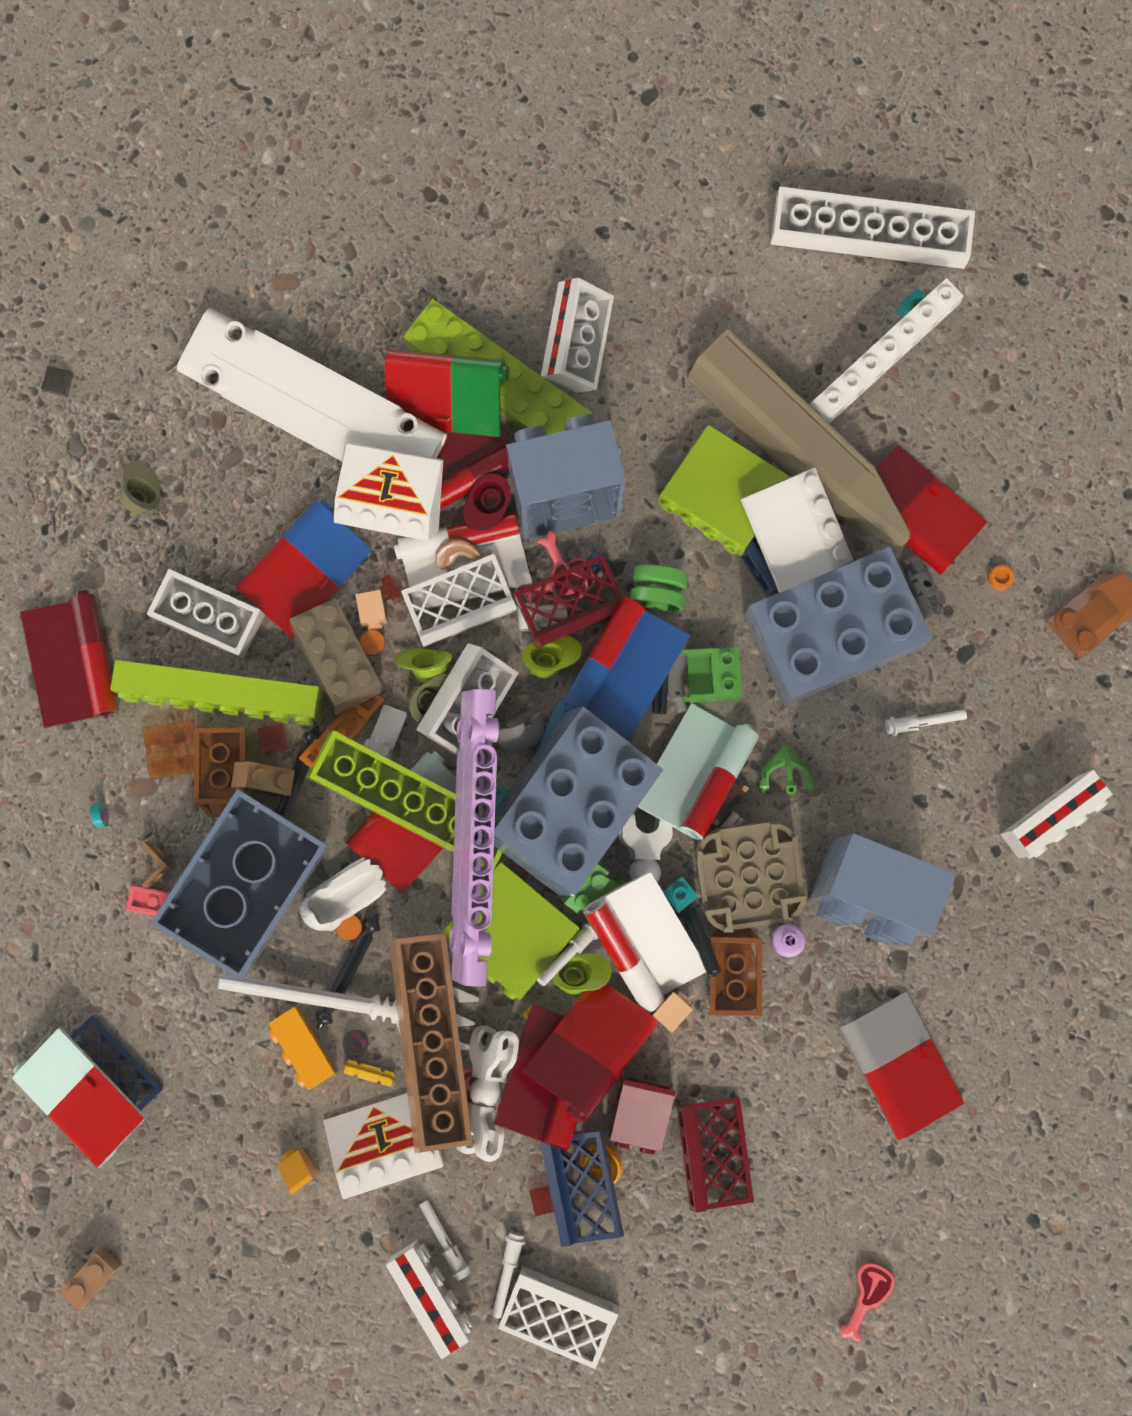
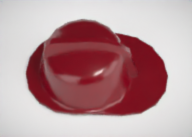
(487, 502)

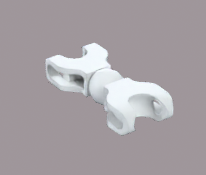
(645, 847)
(490, 1067)

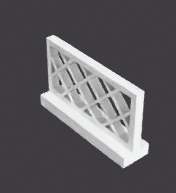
(469, 620)
(573, 1300)

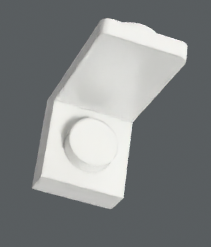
(386, 731)

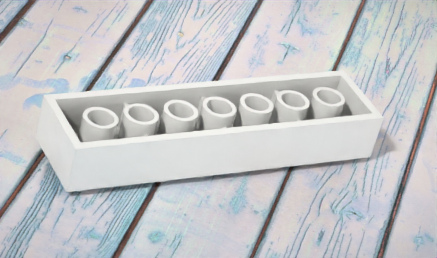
(873, 227)

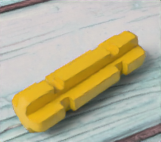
(369, 1072)

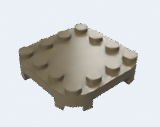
(750, 875)

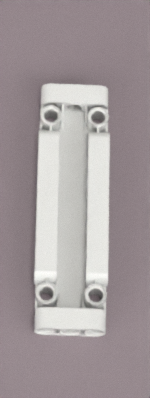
(299, 392)

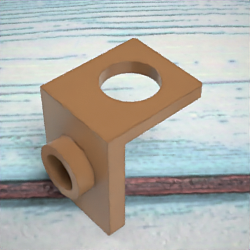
(159, 856)

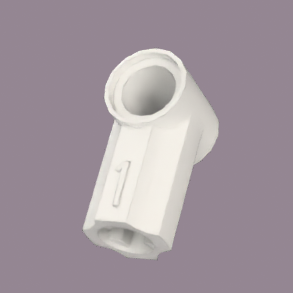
(540, 621)

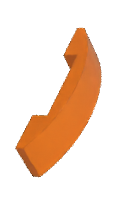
(349, 724)

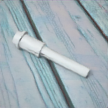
(912, 723)
(576, 945)
(450, 1252)
(510, 1261)

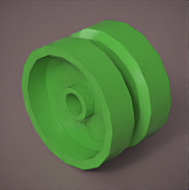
(659, 588)

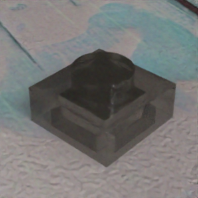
(57, 381)

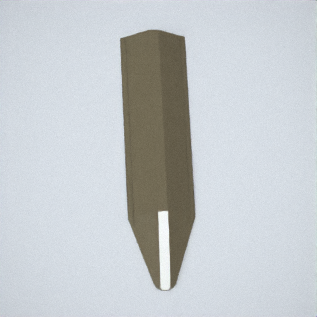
(796, 435)

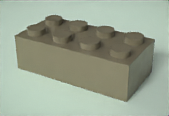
(335, 656)

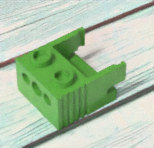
(713, 675)

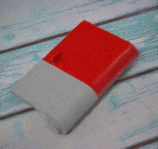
(901, 1065)

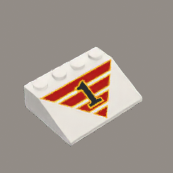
(389, 492)
(376, 1147)

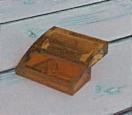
(169, 748)

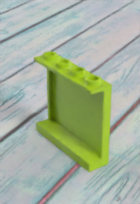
(711, 485)
(523, 933)

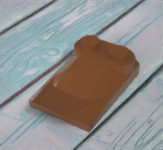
(1094, 613)
(214, 765)
(739, 985)

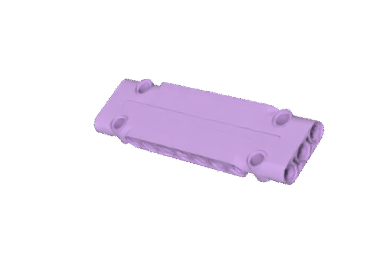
(466, 939)

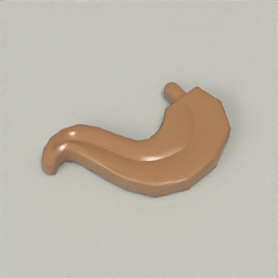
(454, 548)

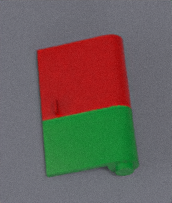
(447, 390)

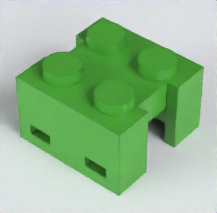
(593, 888)

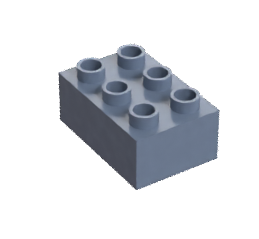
(572, 471)
(837, 626)
(572, 801)
(240, 884)
(881, 887)

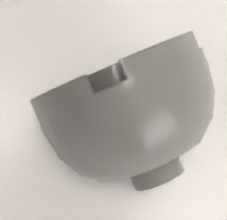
(521, 732)

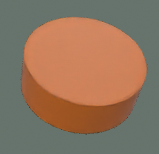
(1001, 577)
(372, 642)
(350, 928)

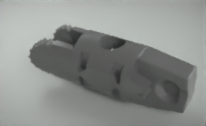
(922, 587)

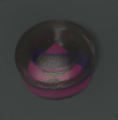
(355, 1042)

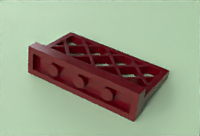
(574, 623)
(693, 1151)

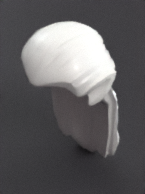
(342, 895)

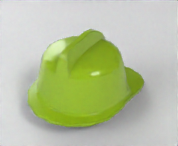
(550, 659)
(424, 662)
(583, 973)

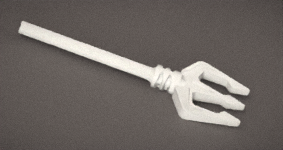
(371, 1006)

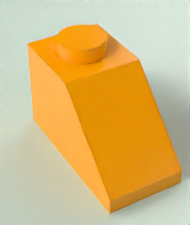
(297, 1169)

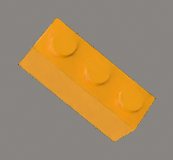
(301, 1048)

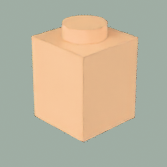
(371, 609)
(673, 1010)

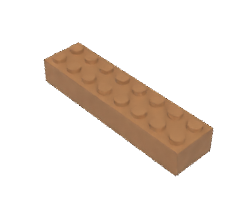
(430, 1043)

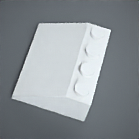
(797, 529)

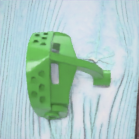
(785, 757)

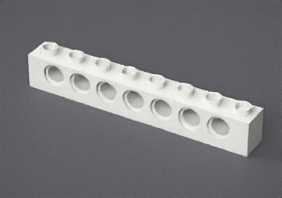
(887, 351)

